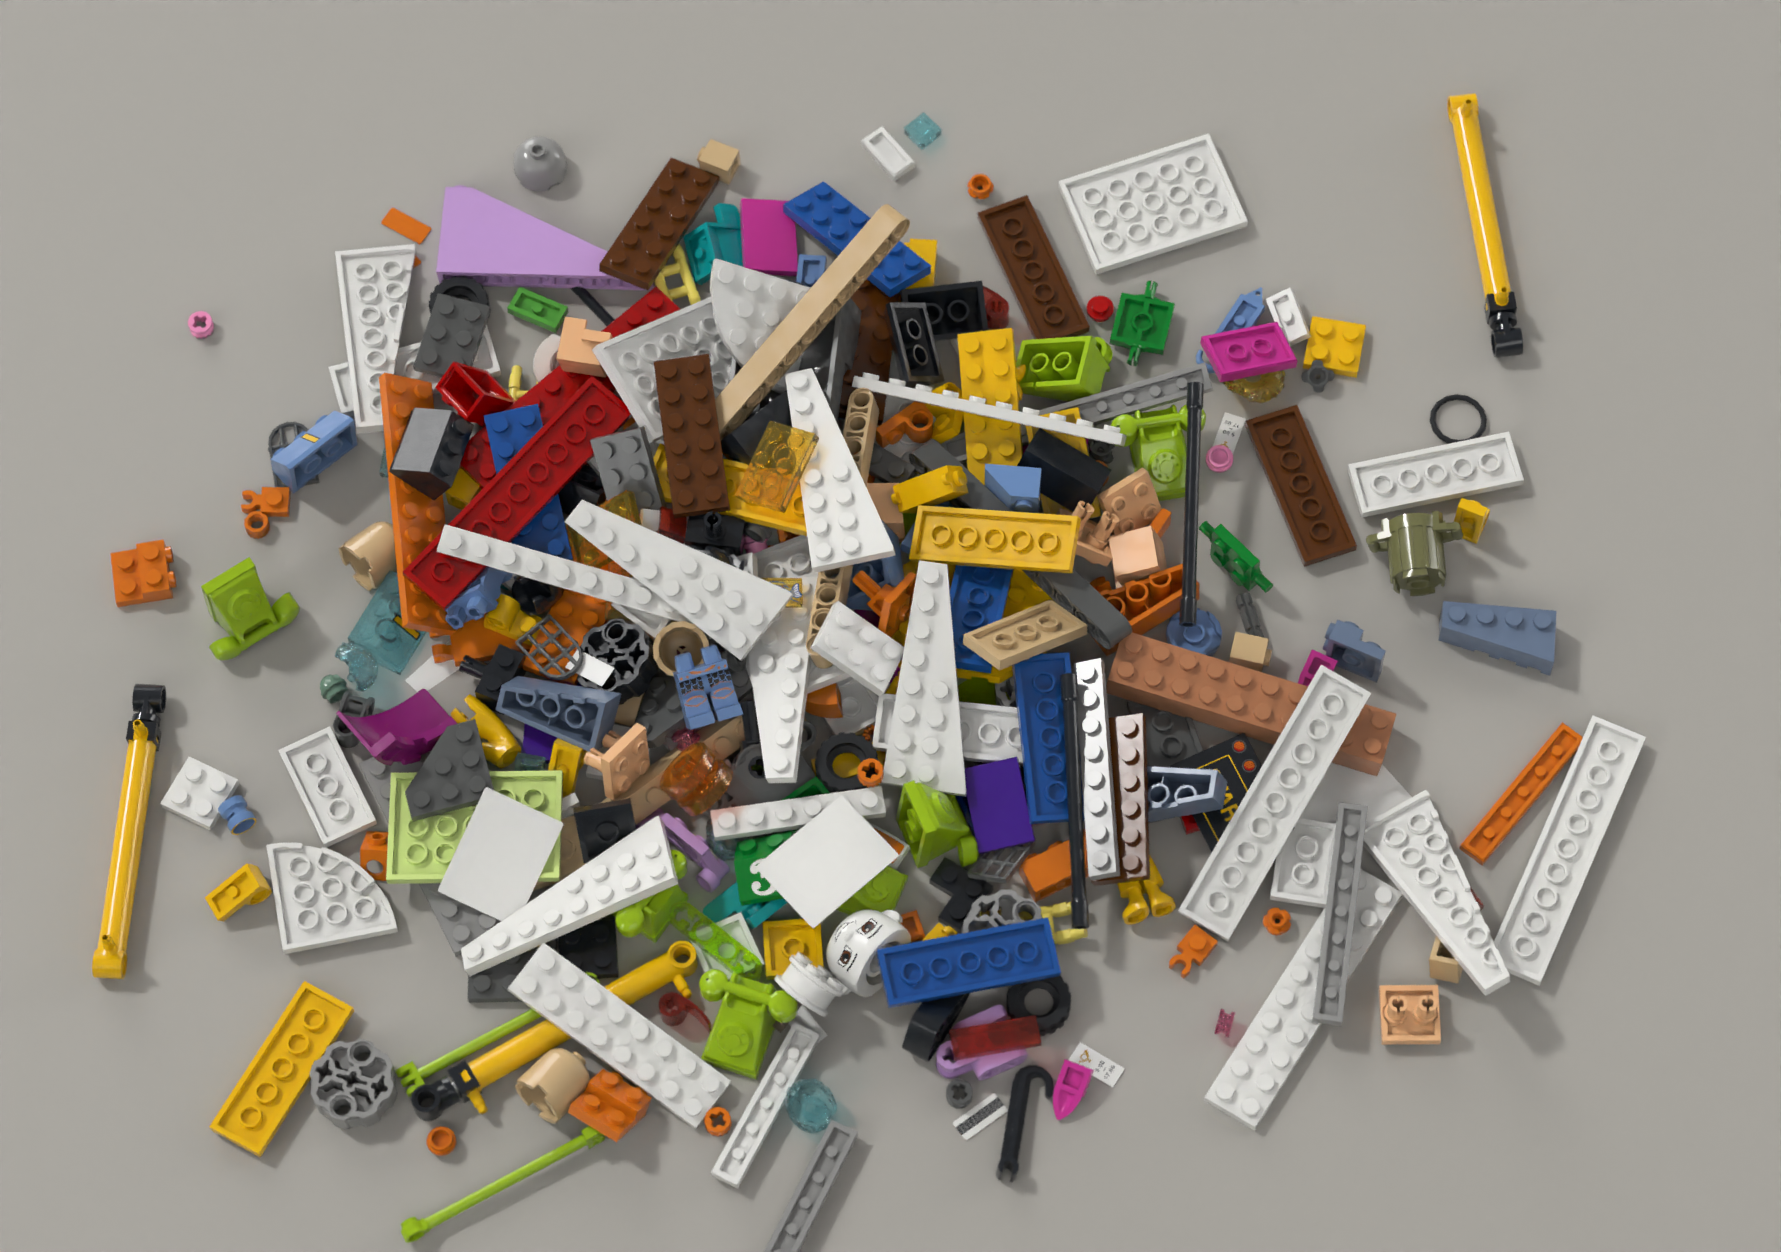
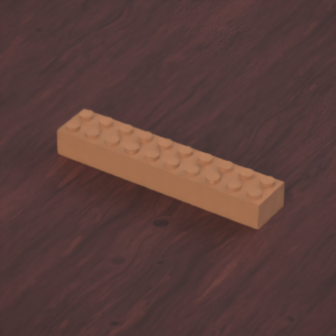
(1232, 697)

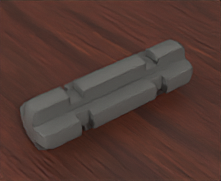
(1249, 615)

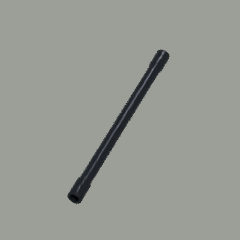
(1188, 601)
(1079, 902)

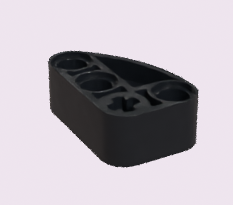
(931, 1025)

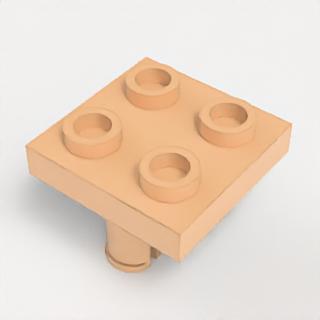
(1131, 501)
(1093, 537)
(623, 761)
(1409, 1014)

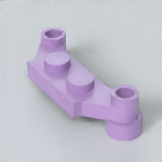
(694, 847)

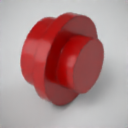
(1100, 308)

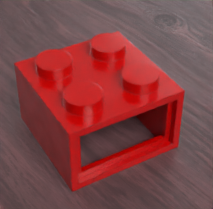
(473, 392)

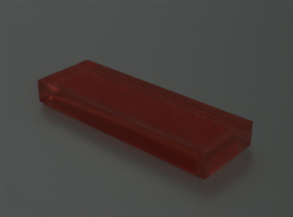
(995, 1038)

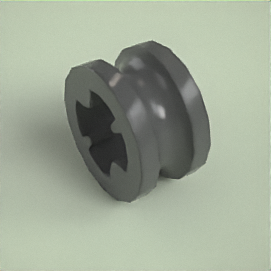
(956, 1084)

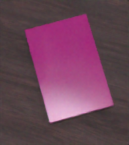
(768, 237)
(1248, 352)

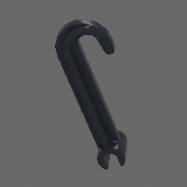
(1016, 1116)

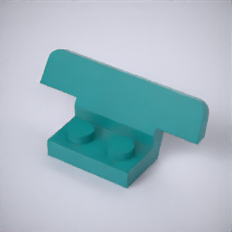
(715, 241)
(729, 902)

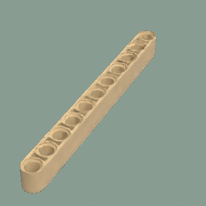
(809, 317)
(857, 441)

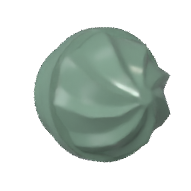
(333, 688)

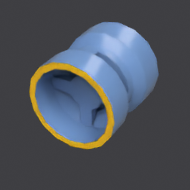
(237, 815)

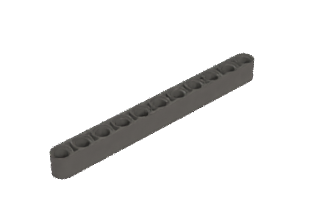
(1066, 589)

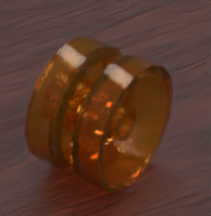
(696, 779)

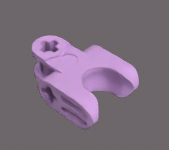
(983, 1066)

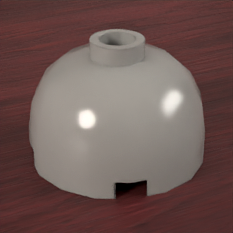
(539, 163)

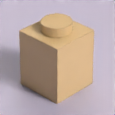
(719, 160)
(1250, 651)
(1443, 964)

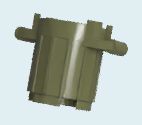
(1415, 550)

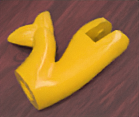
(501, 743)

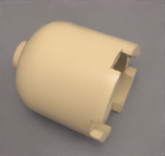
(371, 554)
(674, 636)
(554, 1083)

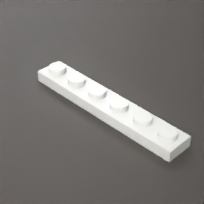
(790, 813)
(765, 1105)

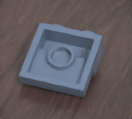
(1354, 655)

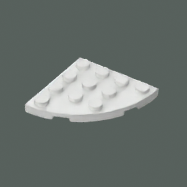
(750, 308)
(324, 898)

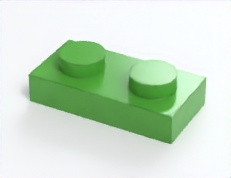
(537, 309)

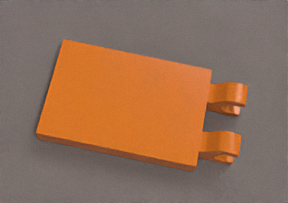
(474, 641)

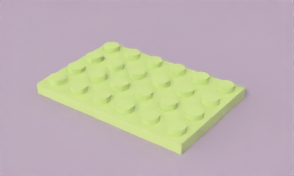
(425, 847)

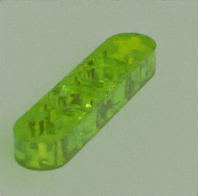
(713, 944)

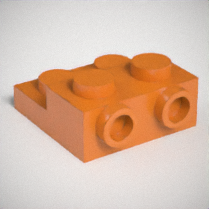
(143, 573)
(610, 1105)

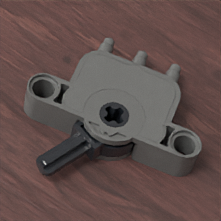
(753, 788)

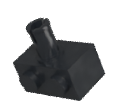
(717, 531)
(502, 668)

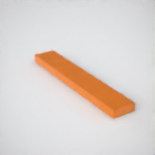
(1521, 794)

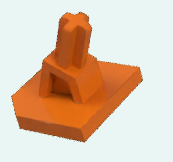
(888, 602)

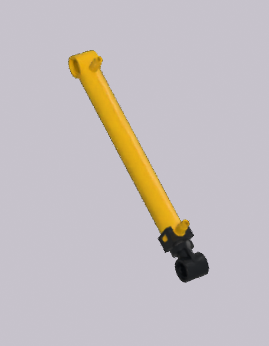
(1499, 300)
(143, 742)
(473, 1076)

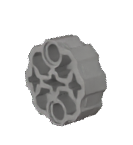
(1010, 906)
(335, 1092)

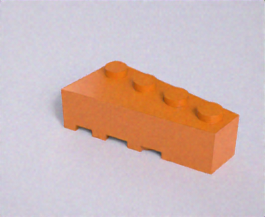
(1148, 600)

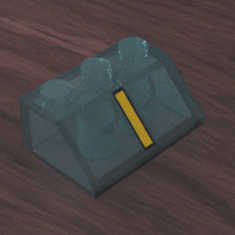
(382, 631)

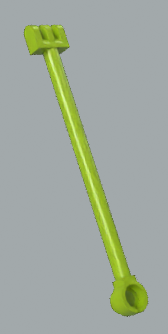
(417, 1075)
(415, 1229)

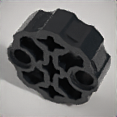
(625, 649)

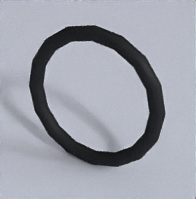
(1463, 398)

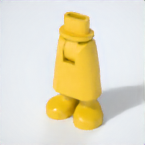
(1137, 908)

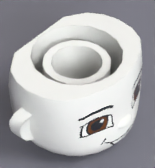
(854, 947)

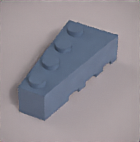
(1501, 632)
(562, 710)
(1183, 792)

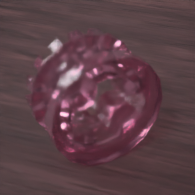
(685, 738)
(1225, 1023)

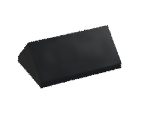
(951, 308)
(913, 343)
(745, 439)
(1065, 471)

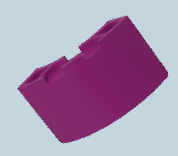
(402, 731)

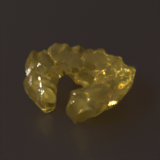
(1261, 391)

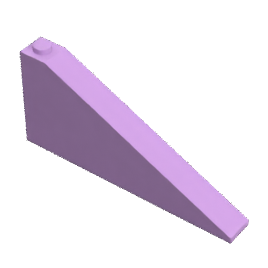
(513, 248)

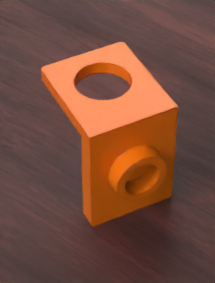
(375, 848)

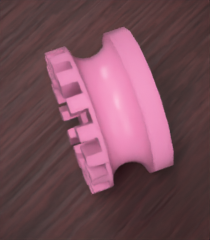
(200, 316)

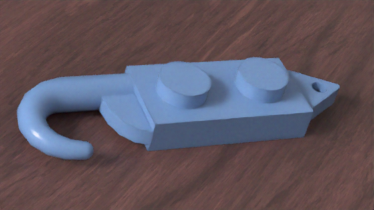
(1242, 315)

